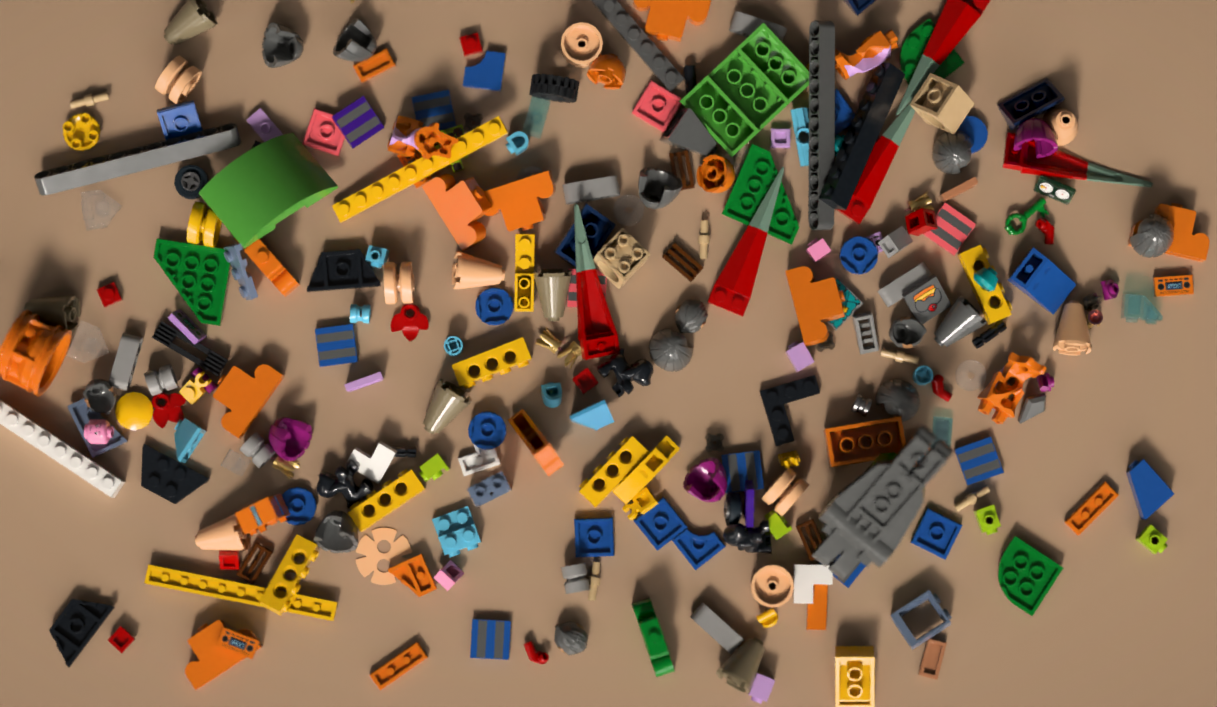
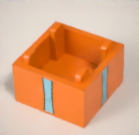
(263, 513)

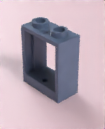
(481, 491)
(904, 630)

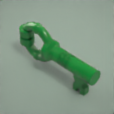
(1037, 206)

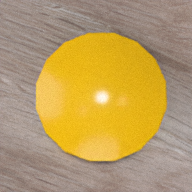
(81, 131)
(134, 411)

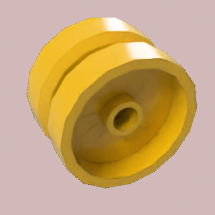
(203, 225)

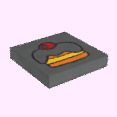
(926, 299)

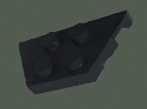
(342, 271)
(167, 476)
(77, 627)

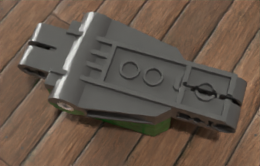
(879, 506)

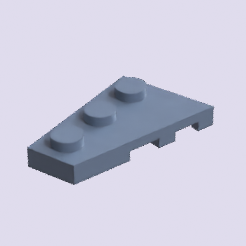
(239, 264)
(82, 415)

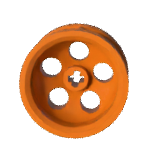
(33, 353)

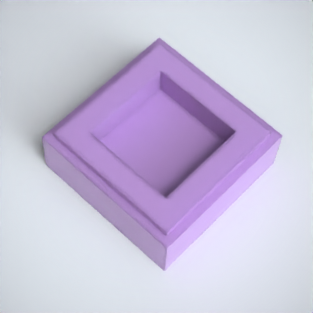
(780, 137)

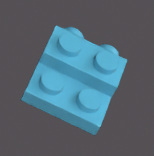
(457, 531)

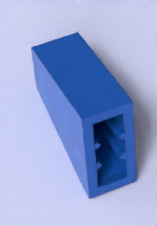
(1147, 488)

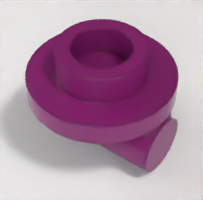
(1110, 289)
(1045, 382)

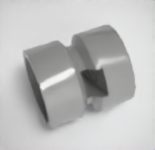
(159, 380)
(255, 448)
(575, 578)

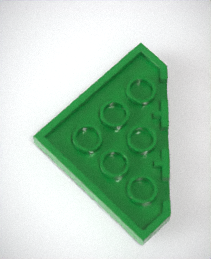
(750, 190)
(198, 275)

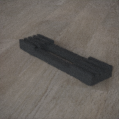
(166, 334)

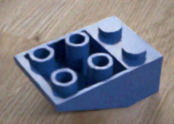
(1042, 281)

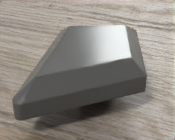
(1033, 406)

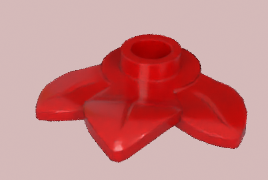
(409, 324)
(170, 410)

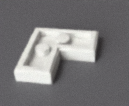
(478, 461)
(376, 465)
(804, 579)

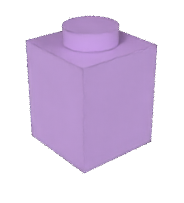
(799, 356)
(761, 688)

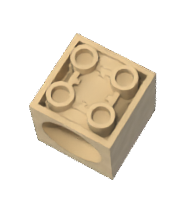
(942, 103)
(621, 258)

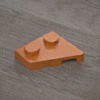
(415, 575)

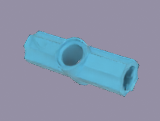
(801, 124)

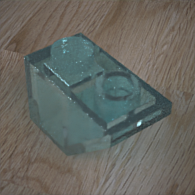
(1139, 308)

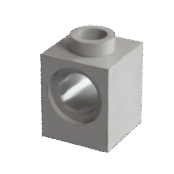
(895, 241)

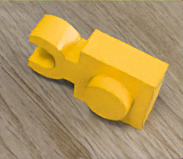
(193, 389)
(789, 459)
(642, 502)

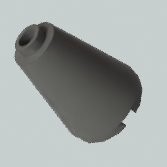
(958, 323)

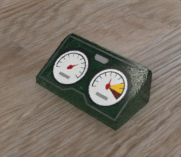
(1054, 189)

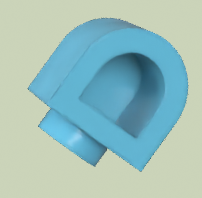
(517, 142)
(377, 256)
(551, 394)

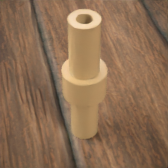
(89, 100)
(704, 239)
(899, 356)
(971, 498)
(594, 581)

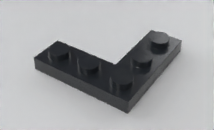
(774, 401)

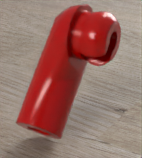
(1047, 229)
(938, 388)
(534, 655)

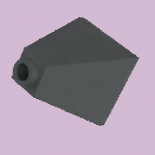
(689, 134)

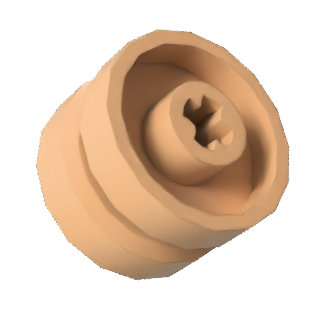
(581, 56)
(178, 80)
(402, 282)
(785, 491)
(760, 586)

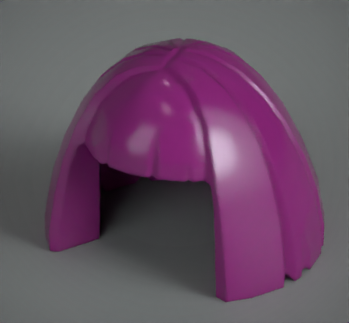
(1039, 131)
(290, 437)
(706, 480)

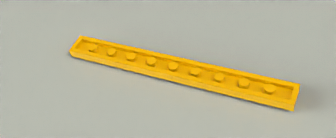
(418, 170)
(235, 591)

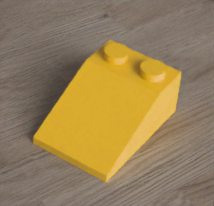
(854, 676)

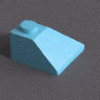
(187, 438)

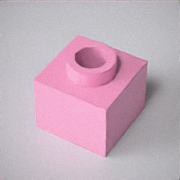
(817, 249)
(449, 575)

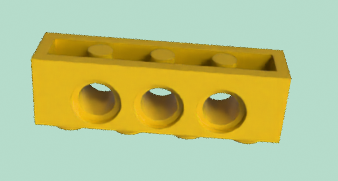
(991, 313)
(462, 368)
(596, 496)
(364, 521)
(299, 546)

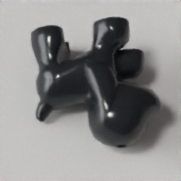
(639, 371)
(344, 483)
(749, 538)

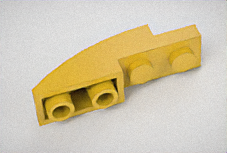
(524, 272)
(646, 470)

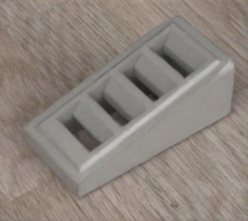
(866, 315)

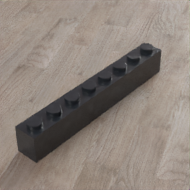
(861, 136)

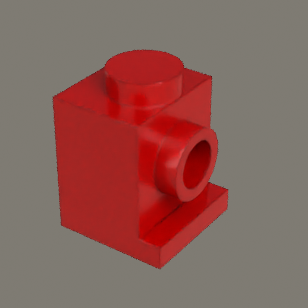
(921, 221)

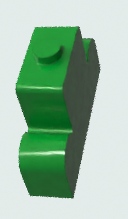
(653, 637)

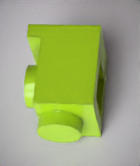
(433, 468)
(982, 514)
(777, 525)
(1146, 536)

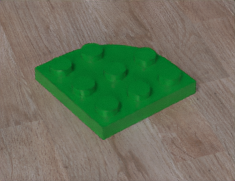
(914, 48)
(1026, 575)

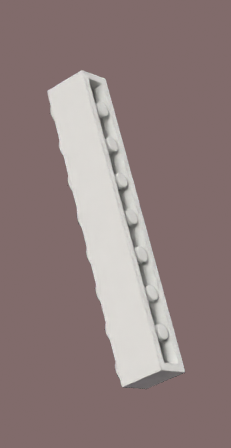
(59, 450)

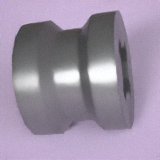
(861, 405)

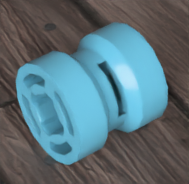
(355, 313)
(455, 348)
(922, 375)

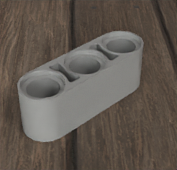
(746, 24)
(591, 190)
(893, 292)
(125, 361)
(716, 628)

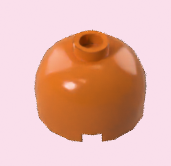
(607, 70)
(715, 174)

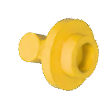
(768, 618)

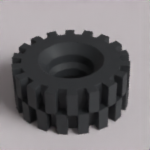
(554, 88)

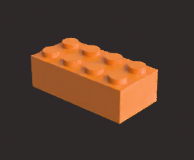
(863, 441)

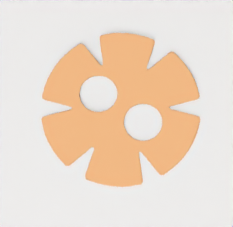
(369, 548)

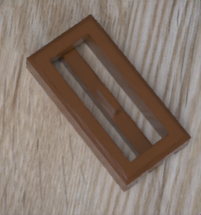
(678, 155)
(689, 258)
(805, 524)
(249, 557)

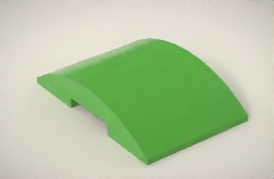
(747, 89)
(266, 187)

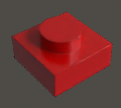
(470, 44)
(109, 294)
(585, 381)
(229, 559)
(121, 639)

